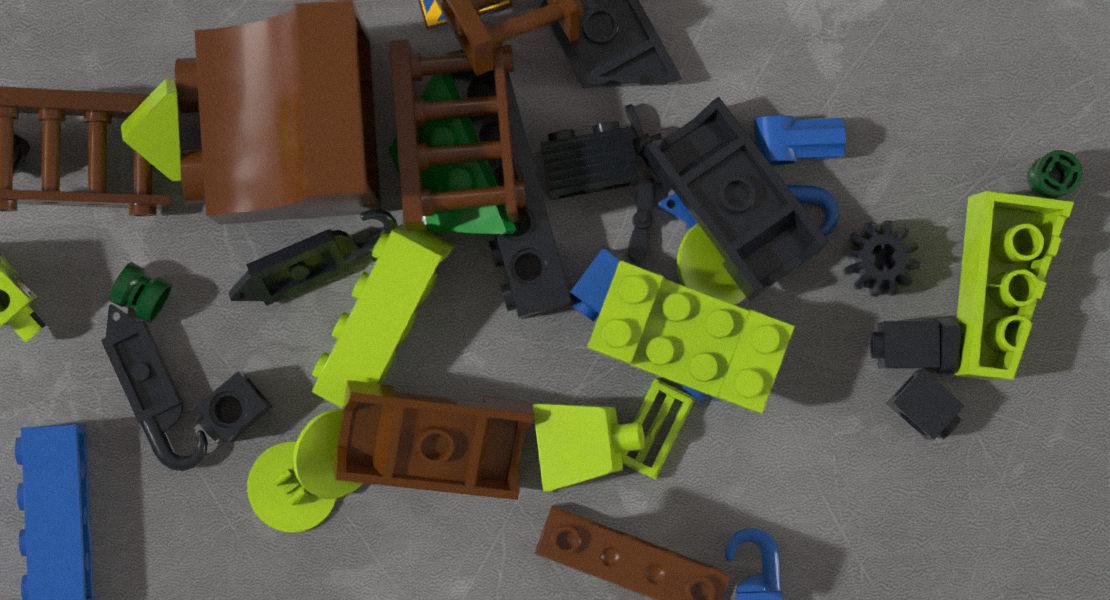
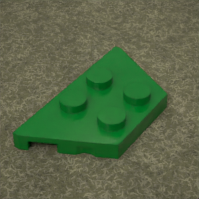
(457, 175)

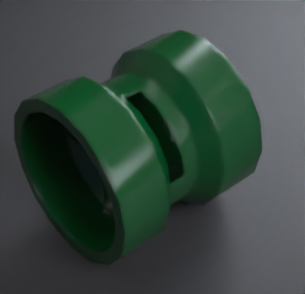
(1045, 177)
(140, 292)

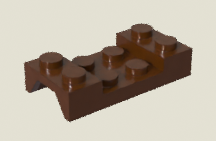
(431, 441)

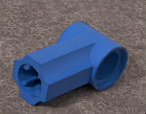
(788, 140)

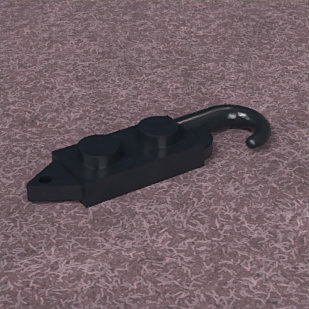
(307, 262)
(148, 387)

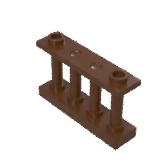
(481, 38)
(51, 109)
(418, 157)
(627, 560)

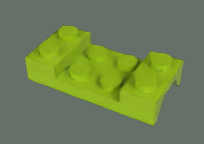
(690, 338)

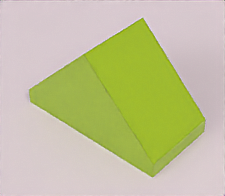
(155, 130)

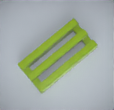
(672, 394)

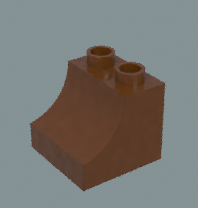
(282, 117)

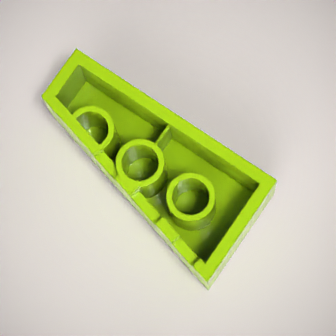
(1003, 277)
(382, 311)

